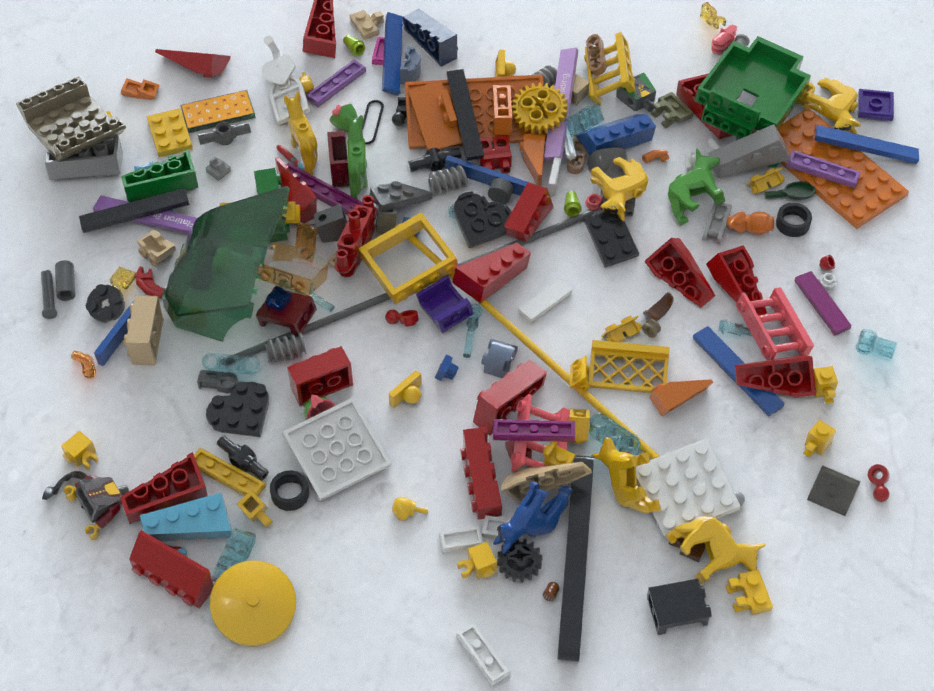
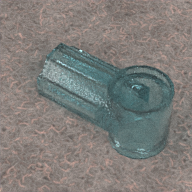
(870, 343)

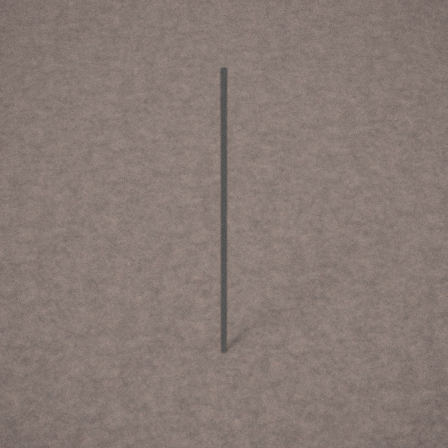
(384, 297)

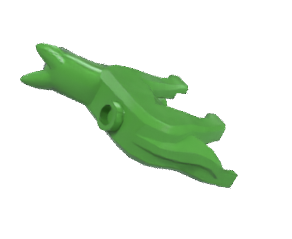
(356, 156)
(694, 183)

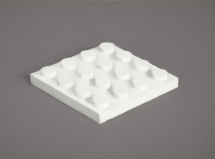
(336, 449)
(687, 486)

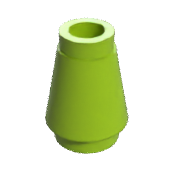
(355, 45)
(572, 205)

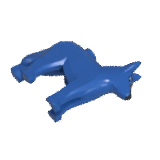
(531, 517)

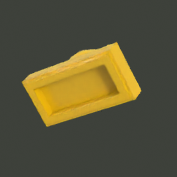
(503, 67)
(407, 390)

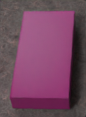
(378, 54)

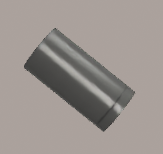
(65, 280)

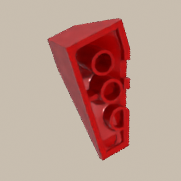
(298, 192)
(735, 275)
(784, 375)

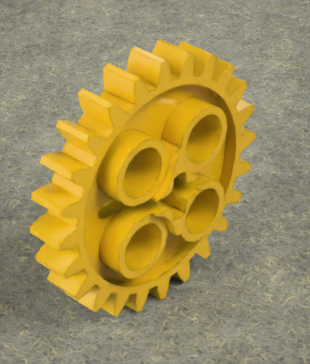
(552, 101)

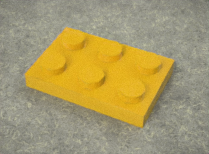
(169, 132)

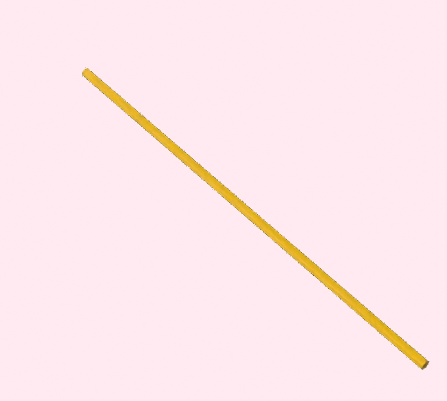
(537, 351)

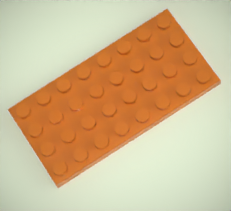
(482, 102)
(874, 190)

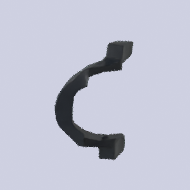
(50, 491)

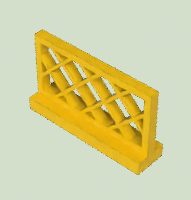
(628, 351)

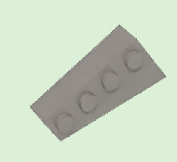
(751, 152)
(94, 161)

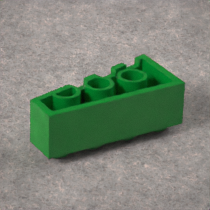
(161, 178)
(266, 181)

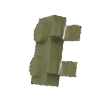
(674, 107)

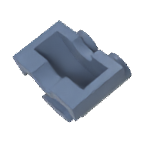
(411, 68)
(499, 358)

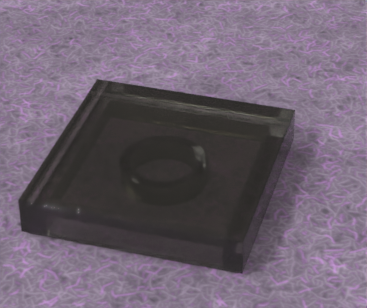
(833, 490)

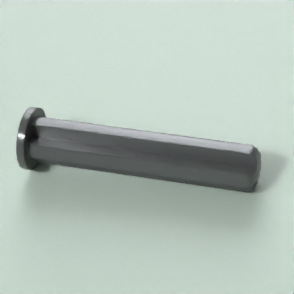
(48, 295)

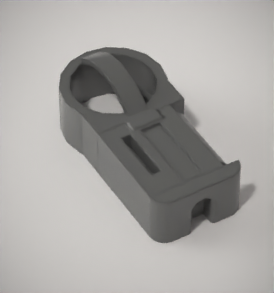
(214, 380)

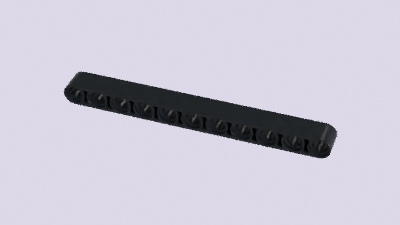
(575, 565)

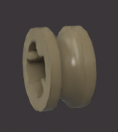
(651, 328)

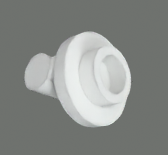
(712, 145)
(690, 161)

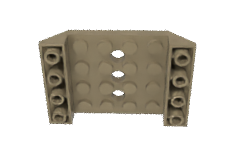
(68, 119)

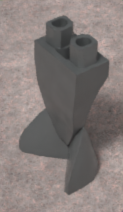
(604, 160)

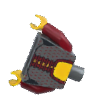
(99, 499)

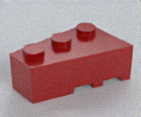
(529, 212)

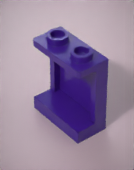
(444, 304)

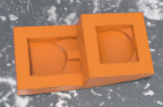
(139, 90)

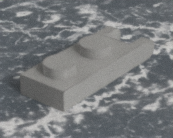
(717, 221)

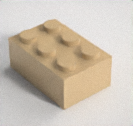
(144, 330)

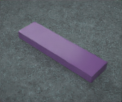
(336, 83)
(823, 169)

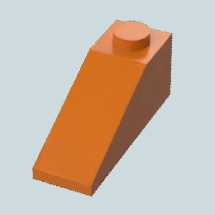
(502, 110)
(533, 155)
(675, 393)

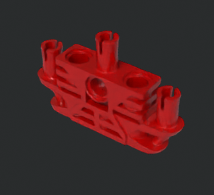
(355, 234)

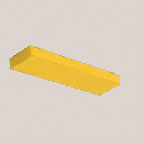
(227, 474)

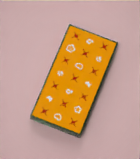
(211, 111)

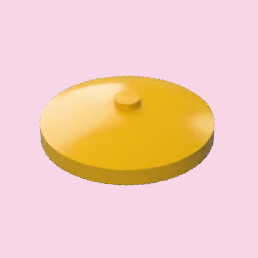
(252, 603)

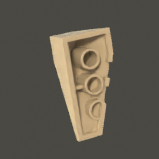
(547, 477)

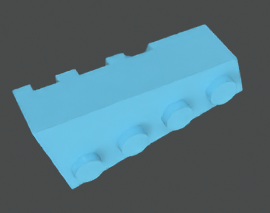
(189, 520)

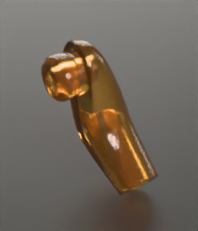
(87, 363)

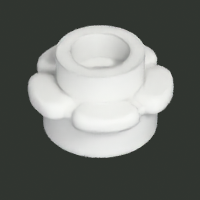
(828, 281)

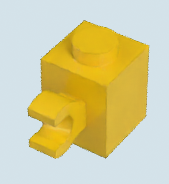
(825, 383)
(819, 438)
(79, 450)
(254, 508)
(480, 561)

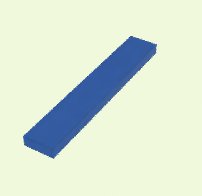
(392, 53)
(866, 144)
(484, 174)
(727, 359)

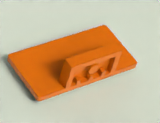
(435, 115)

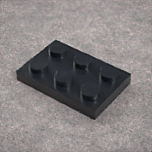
(611, 238)

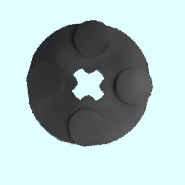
(95, 300)

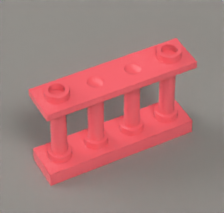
(785, 314)
(524, 410)

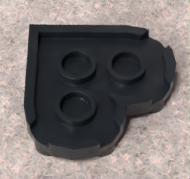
(480, 219)
(241, 411)

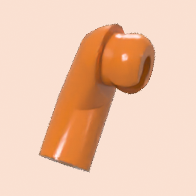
(662, 154)

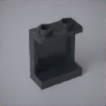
(678, 605)

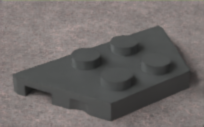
(398, 195)

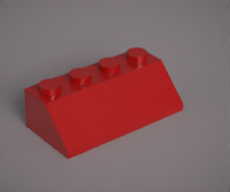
(171, 570)

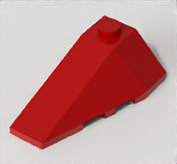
(198, 62)
(679, 269)

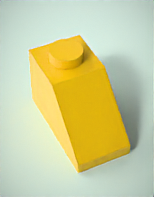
(581, 419)

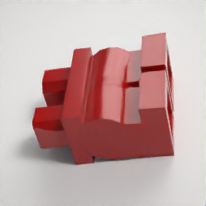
(496, 155)

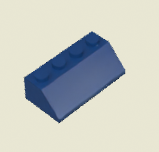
(619, 133)

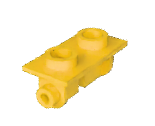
(771, 176)
(627, 325)
(579, 374)

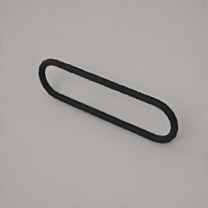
(379, 118)

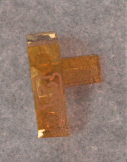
(303, 252)

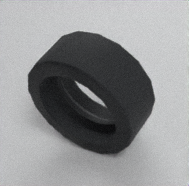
(790, 229)
(288, 477)

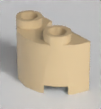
(155, 247)

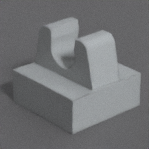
(217, 168)

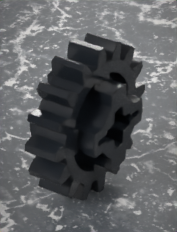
(518, 569)

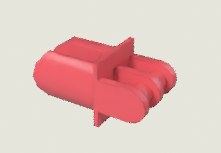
(723, 39)

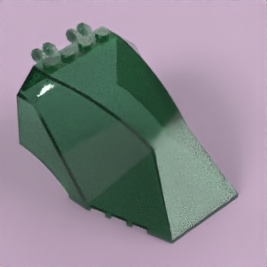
(221, 263)

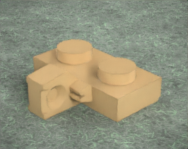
(367, 23)

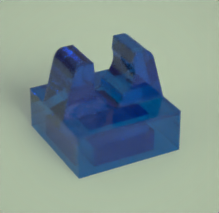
(278, 299)

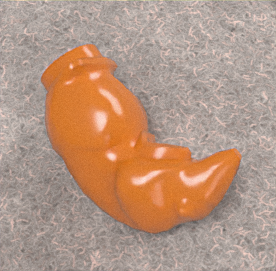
(755, 223)

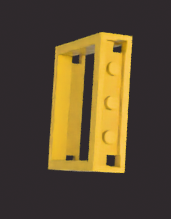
(397, 236)

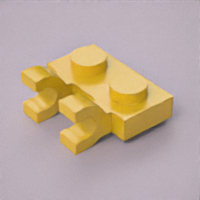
(754, 590)

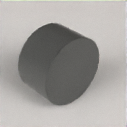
(500, 190)

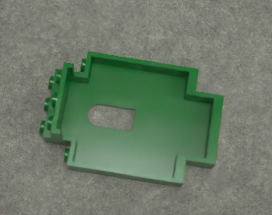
(760, 70)

